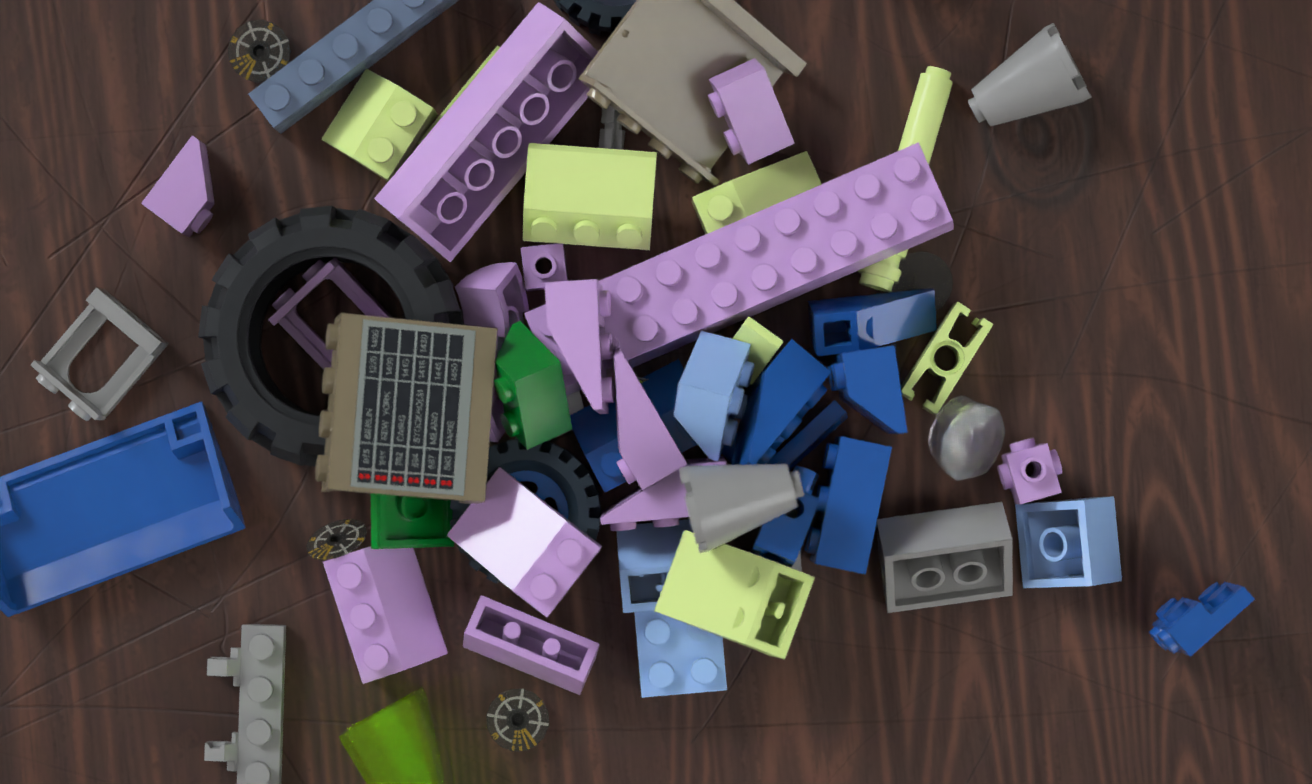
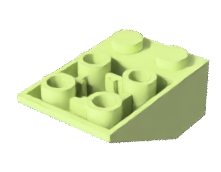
(735, 595)

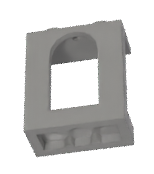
(55, 365)

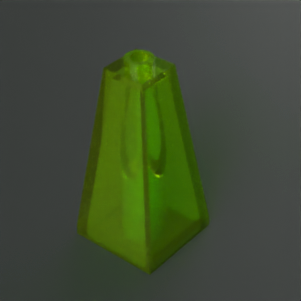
(396, 744)

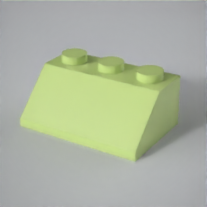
(589, 196)

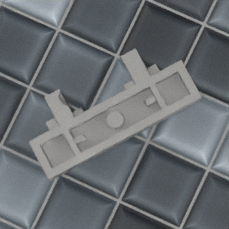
(260, 673)

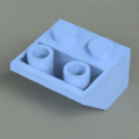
(713, 391)
(645, 562)

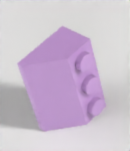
(385, 610)

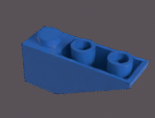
(870, 320)

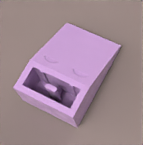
(660, 502)

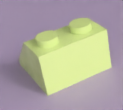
(379, 125)

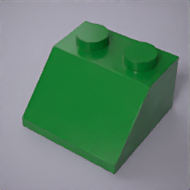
(530, 389)

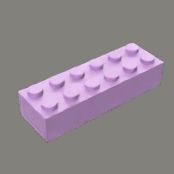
(485, 135)

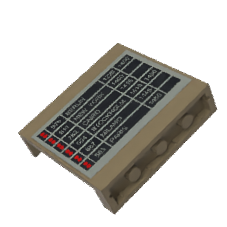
(407, 408)

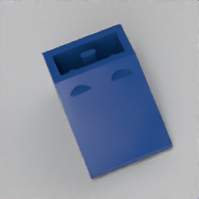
(778, 403)

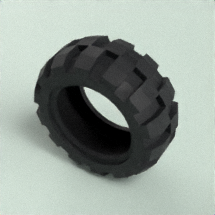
(254, 276)

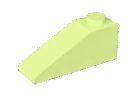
(755, 192)

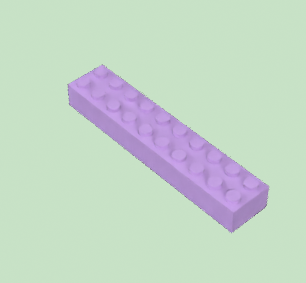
(767, 258)

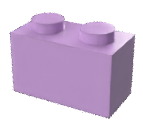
(750, 111)

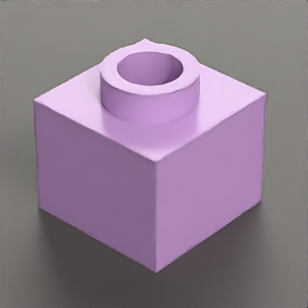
(531, 255)

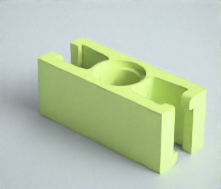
(963, 357)

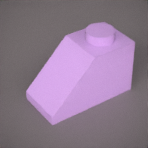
(184, 190)

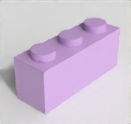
(530, 645)

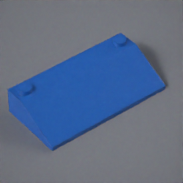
(113, 508)

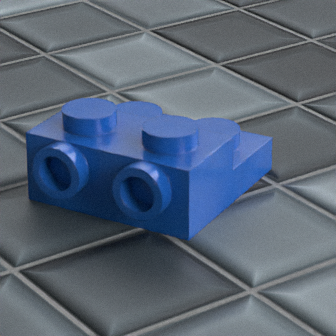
(1188, 624)

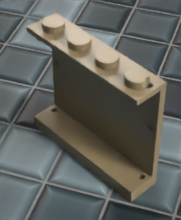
(660, 72)

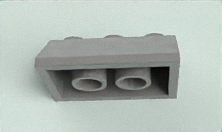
(945, 557)

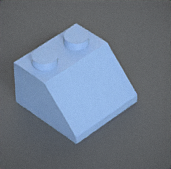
(1068, 542)

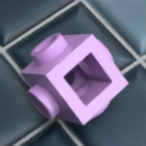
(1042, 481)

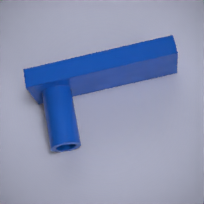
(805, 440)

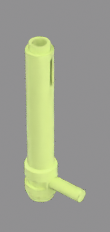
(921, 127)

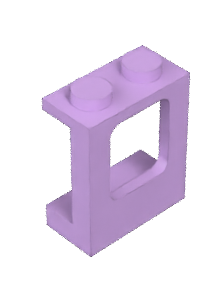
(299, 329)

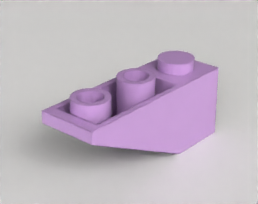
(577, 324)

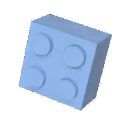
(677, 657)

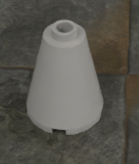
(1030, 82)
(736, 499)

